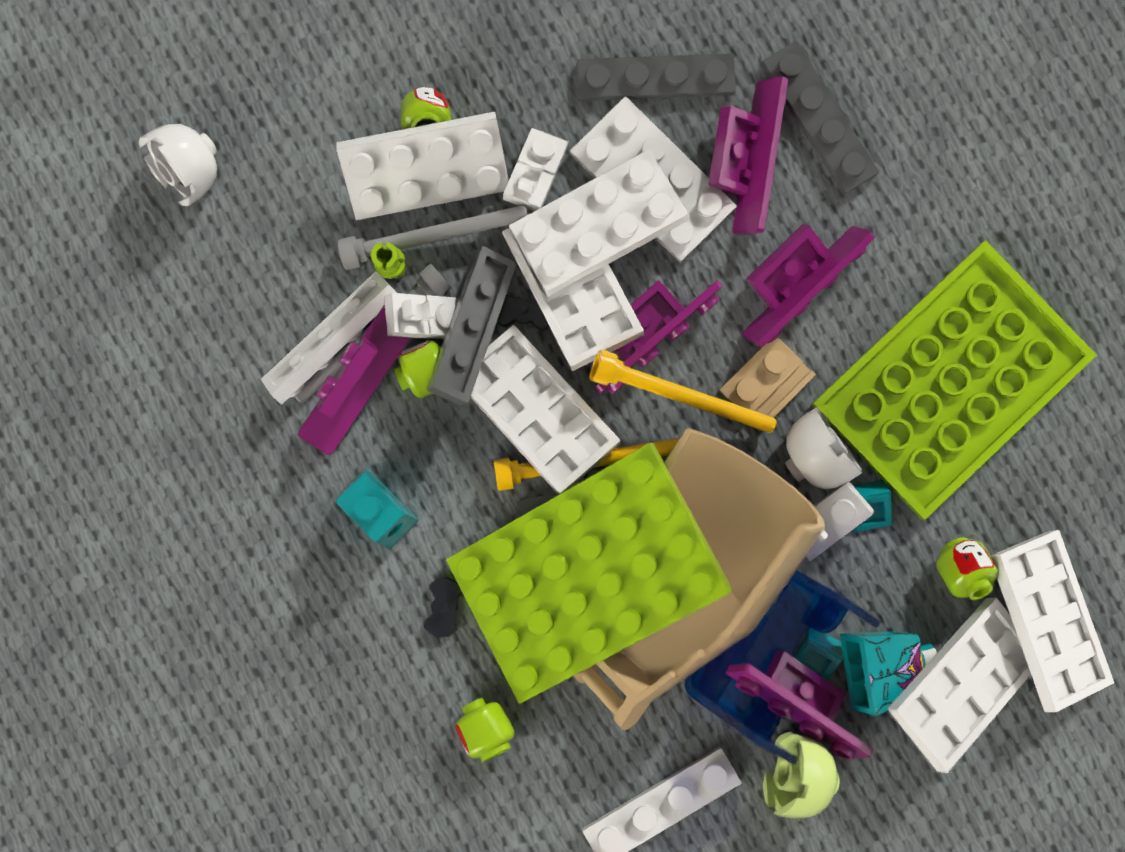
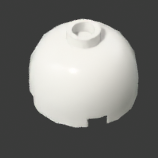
(183, 157)
(819, 453)

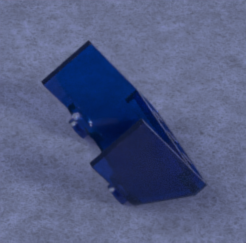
(797, 607)

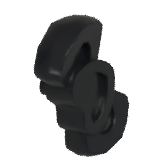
(521, 311)
(446, 596)

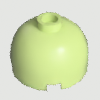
(803, 787)

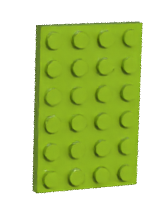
(953, 380)
(588, 573)

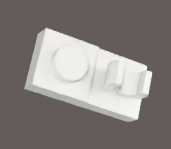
(535, 170)
(418, 315)
(841, 513)

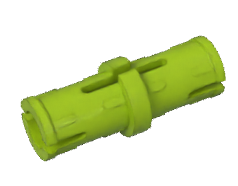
(388, 261)

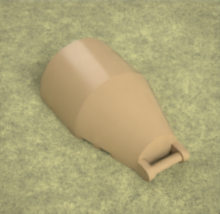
(759, 538)

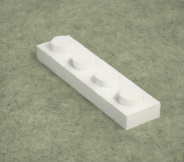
(330, 336)
(663, 804)

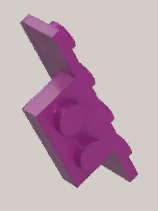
(747, 154)
(797, 275)
(660, 318)
(353, 385)
(803, 696)

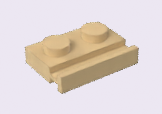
(768, 379)

